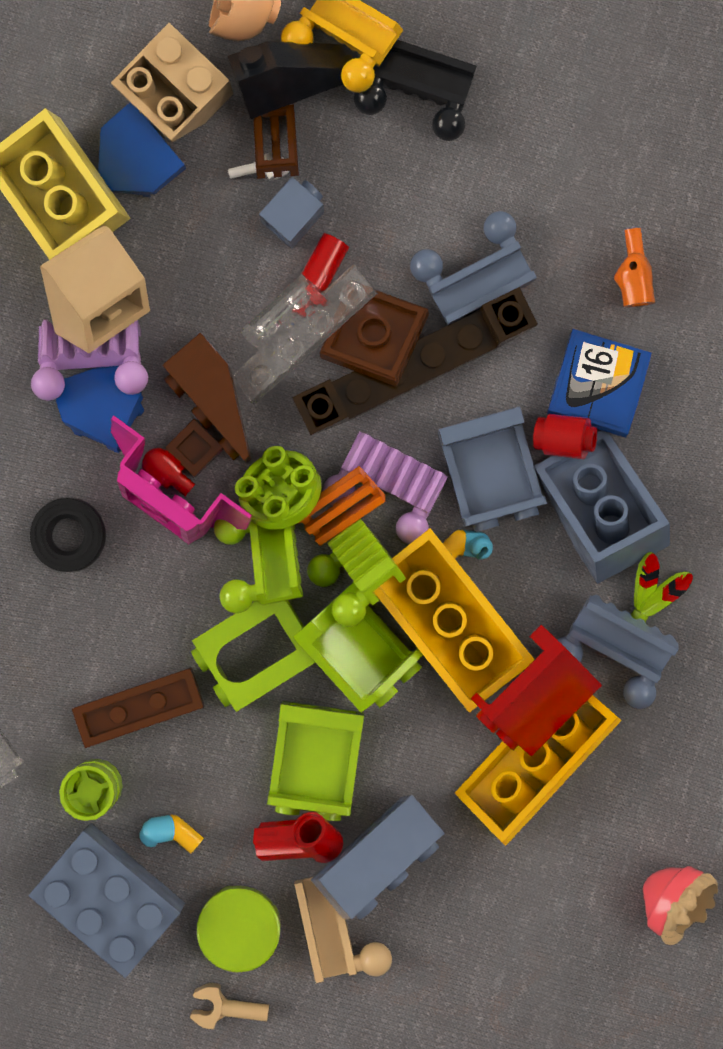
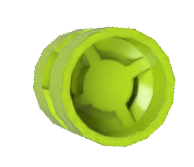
(90, 789)

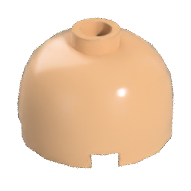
(242, 18)

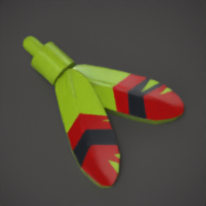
(650, 598)

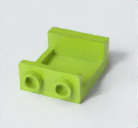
(360, 658)
(315, 760)

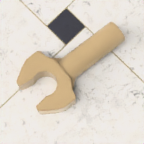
(225, 1007)

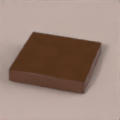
(377, 338)

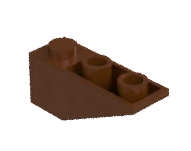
(210, 384)

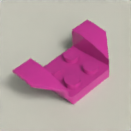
(173, 513)

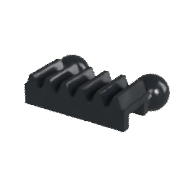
(429, 77)

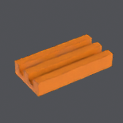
(368, 504)

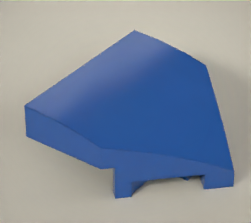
(135, 155)
(91, 402)

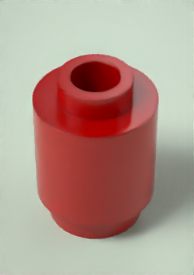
(564, 436)

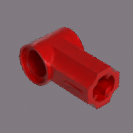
(297, 839)

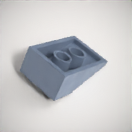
(604, 508)

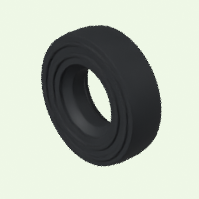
(43, 526)

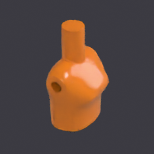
(635, 273)

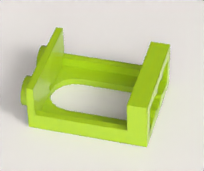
(243, 693)

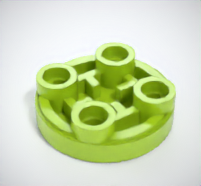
(279, 488)
(238, 929)

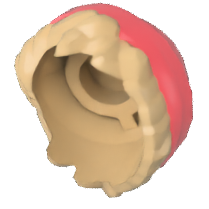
(677, 900)

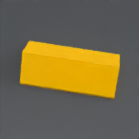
(452, 621)
(515, 786)

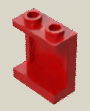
(539, 697)

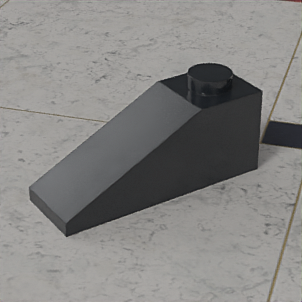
(286, 72)

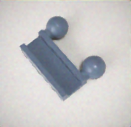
(480, 282)
(624, 641)

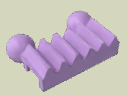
(59, 354)
(398, 476)

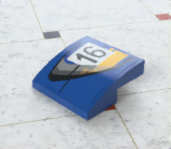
(600, 382)

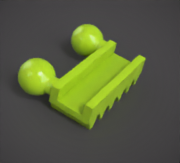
(273, 564)
(366, 564)

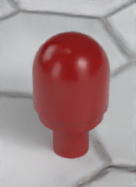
(167, 470)

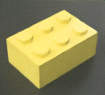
(55, 185)

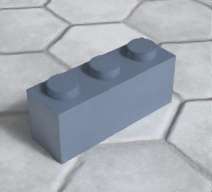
(378, 858)

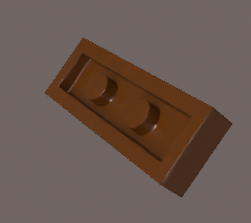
(138, 707)

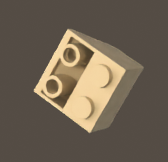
(173, 84)
(94, 290)

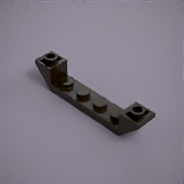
(432, 357)

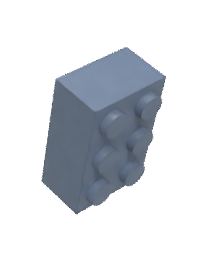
(107, 900)

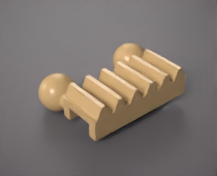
(330, 939)

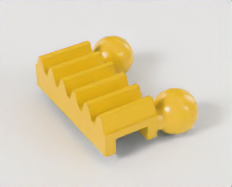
(357, 27)

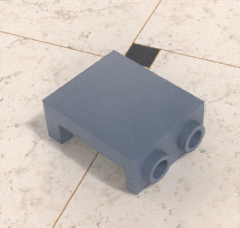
(491, 469)

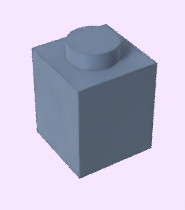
(293, 211)

